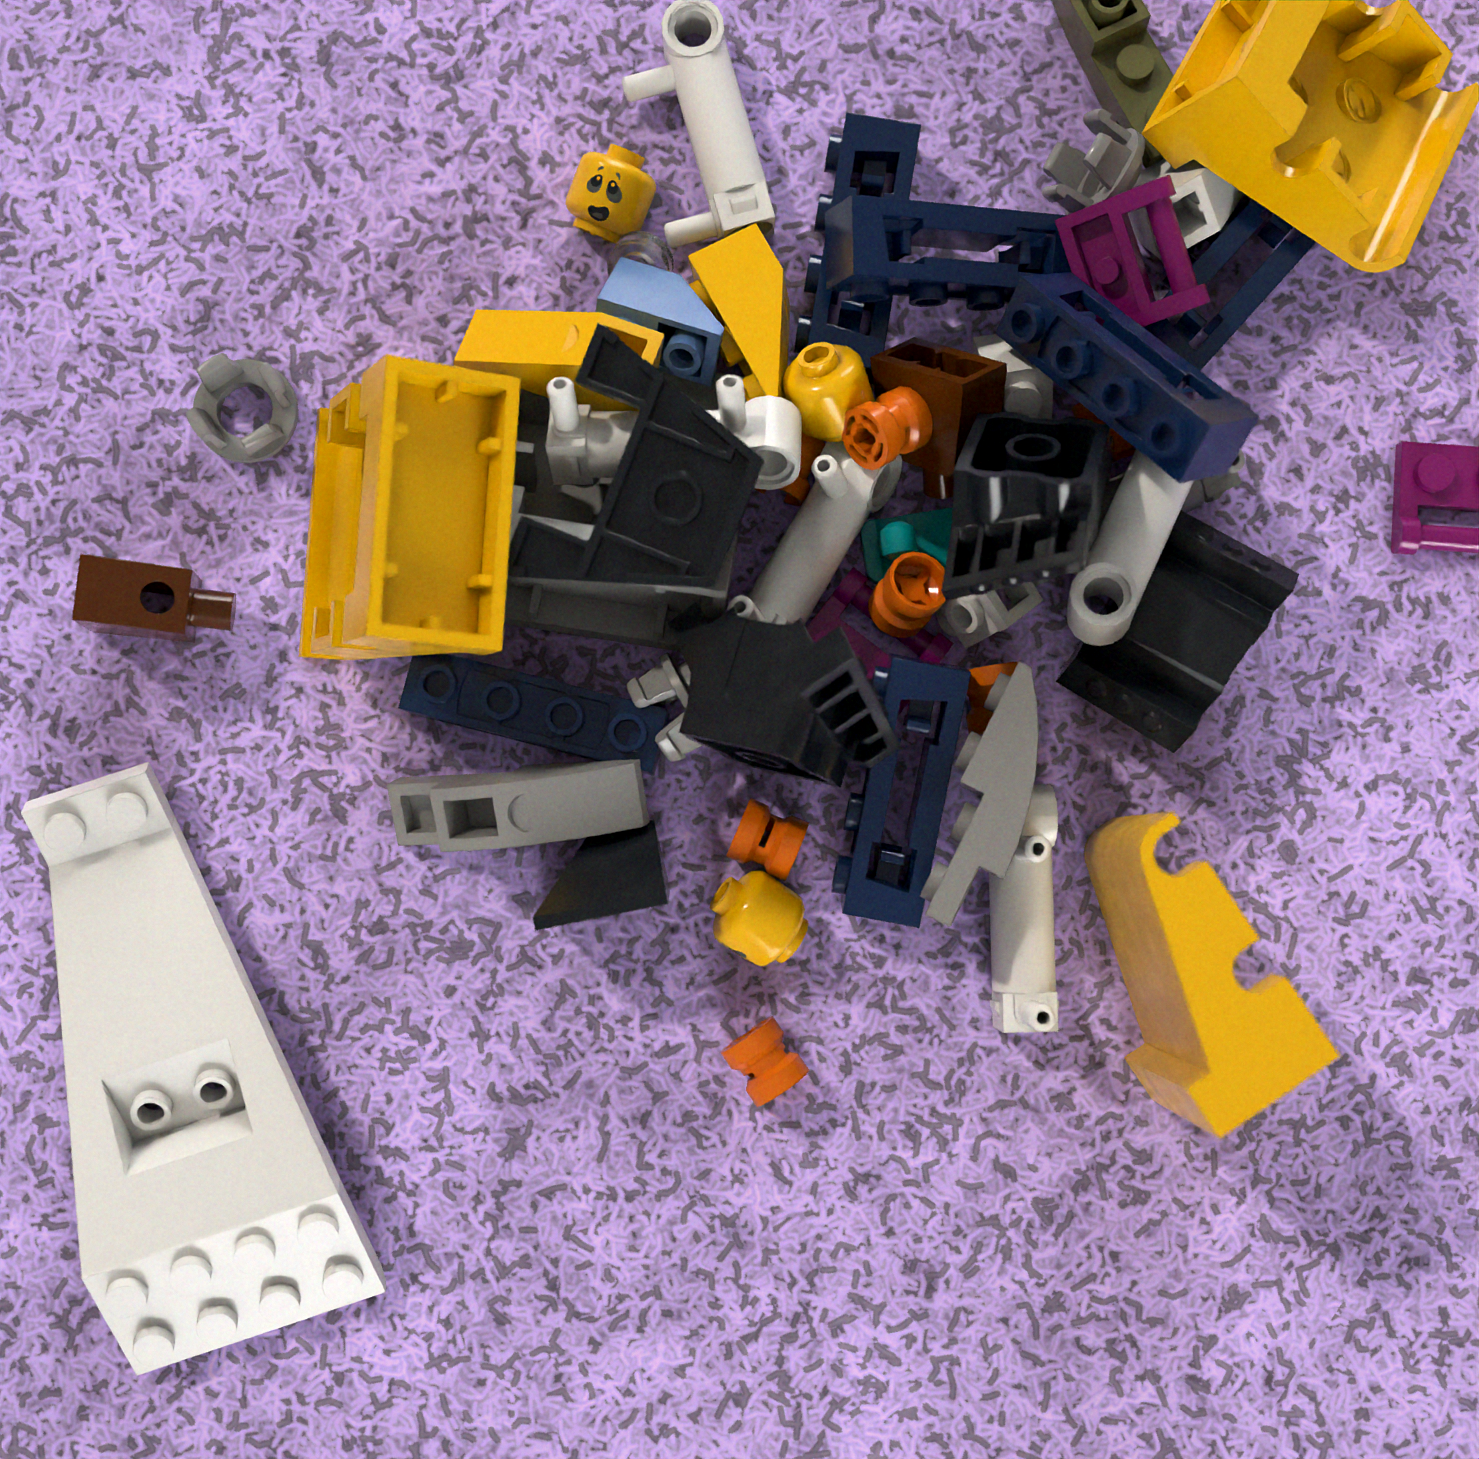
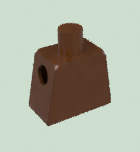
(955, 390)
(111, 604)

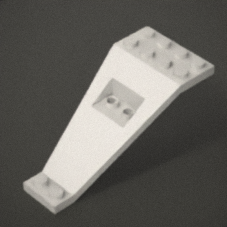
(225, 1198)

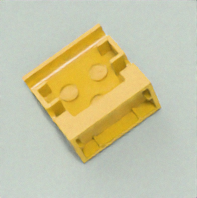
(1320, 118)
(410, 513)
(1207, 1041)

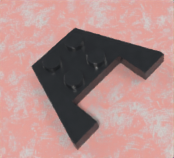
(670, 498)

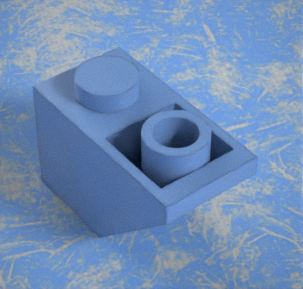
(669, 306)

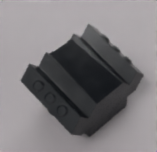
(1025, 501)
(1186, 636)
(779, 697)

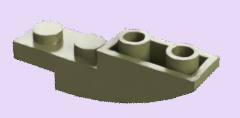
(1118, 59)

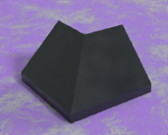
(608, 878)

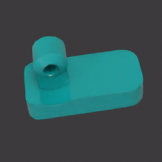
(891, 537)

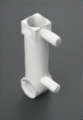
(714, 123)
(591, 443)
(818, 537)
(1125, 550)
(1024, 926)

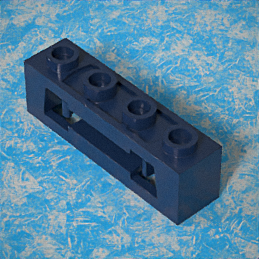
(871, 148)
(874, 232)
(1247, 299)
(1126, 376)
(532, 710)
(880, 892)

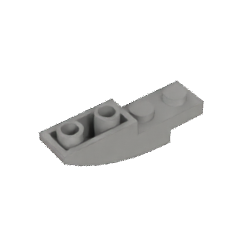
(1001, 771)
(519, 806)

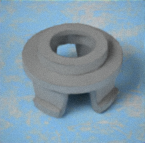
(1103, 172)
(219, 379)
(661, 686)

